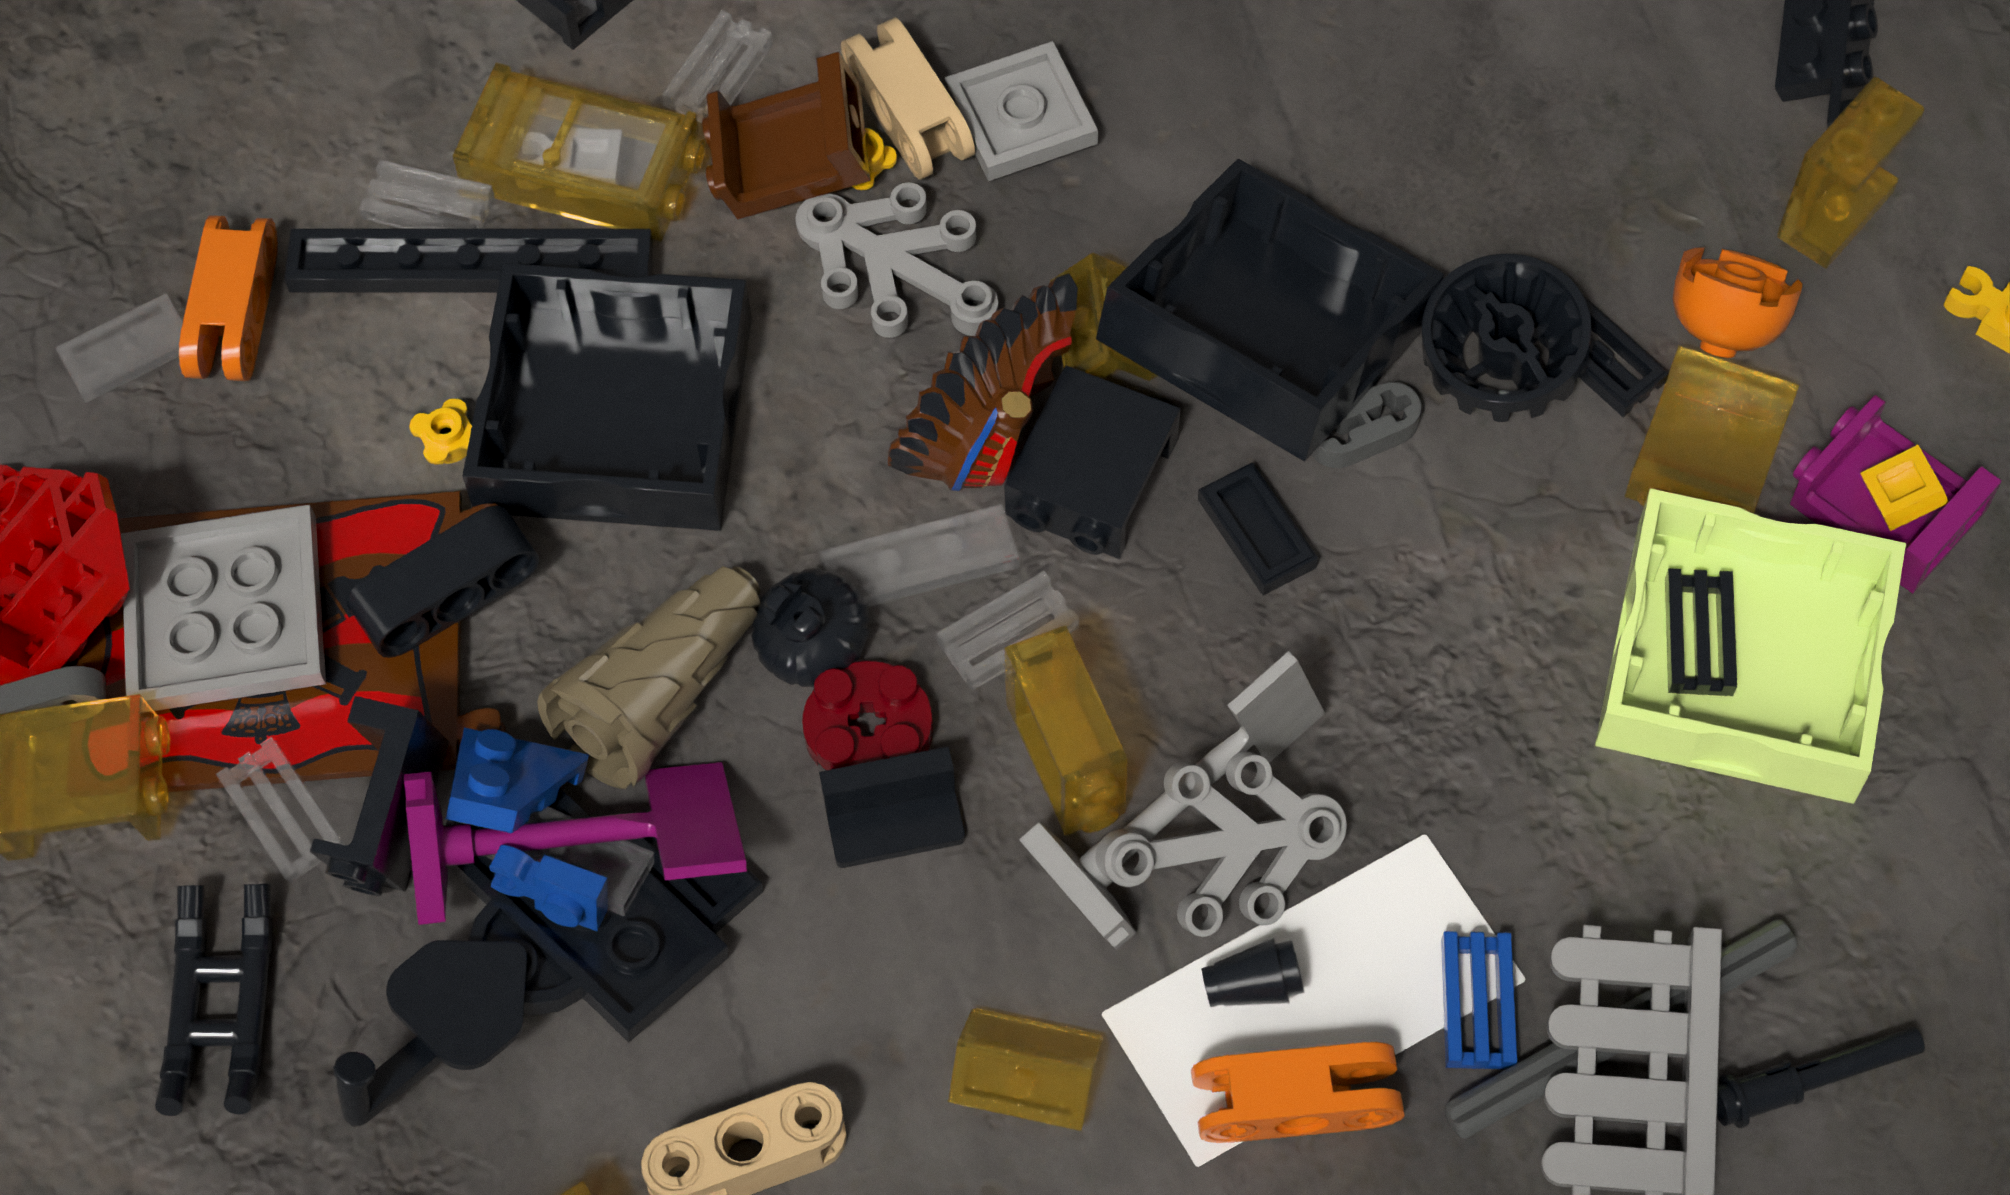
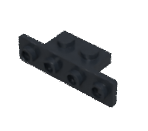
(1826, 51)

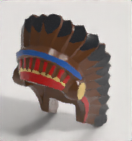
(982, 398)

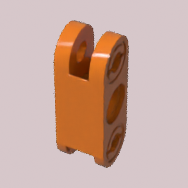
(228, 298)
(1298, 1092)

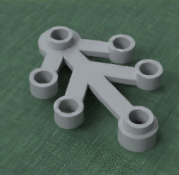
(894, 255)
(1234, 843)

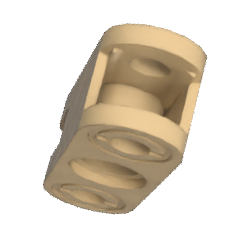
(908, 98)
(773, 1121)

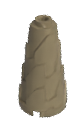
(645, 678)

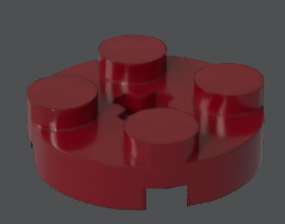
(860, 689)

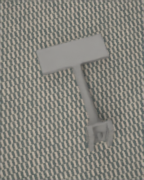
(1270, 718)

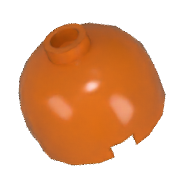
(1733, 301)

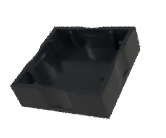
(1268, 308)
(610, 397)

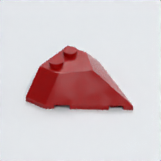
(56, 567)

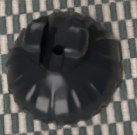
(810, 626)

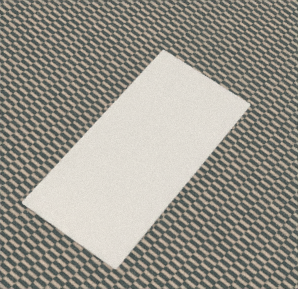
(1366, 974)

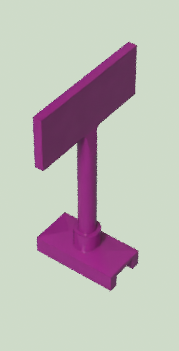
(687, 817)

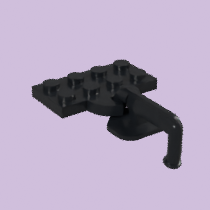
(473, 994)

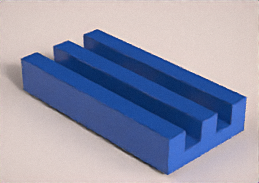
(1477, 947)

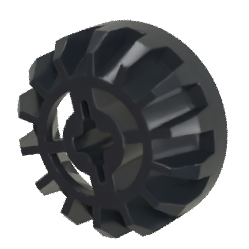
(1504, 301)

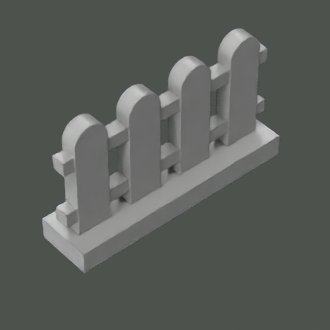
(1641, 1032)

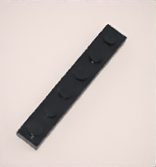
(452, 257)

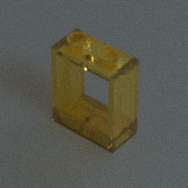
(1066, 731)

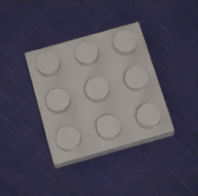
(223, 608)

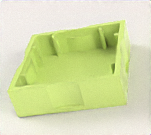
(1807, 648)

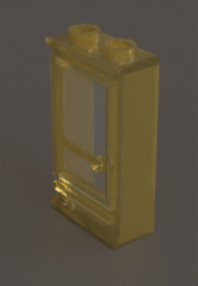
(580, 152)

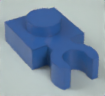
(558, 888)

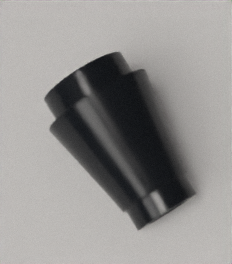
(1255, 976)

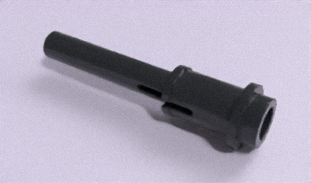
(1785, 1085)

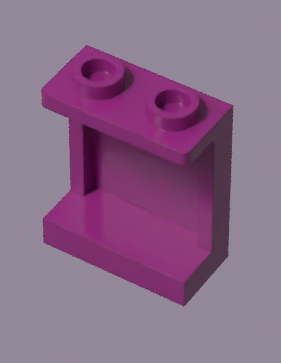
(1836, 496)

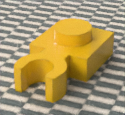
(1986, 304)

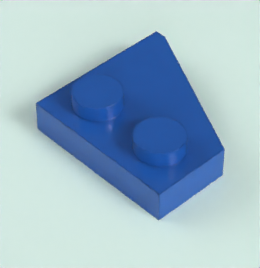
(508, 779)

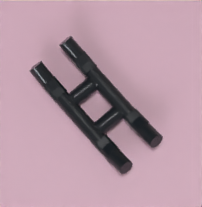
(195, 968)

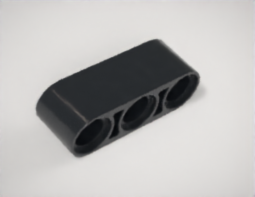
(442, 581)

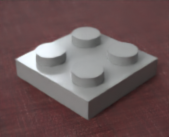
(1022, 110)

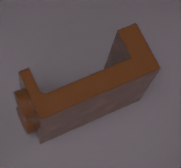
(788, 142)

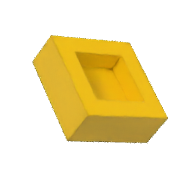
(1904, 487)

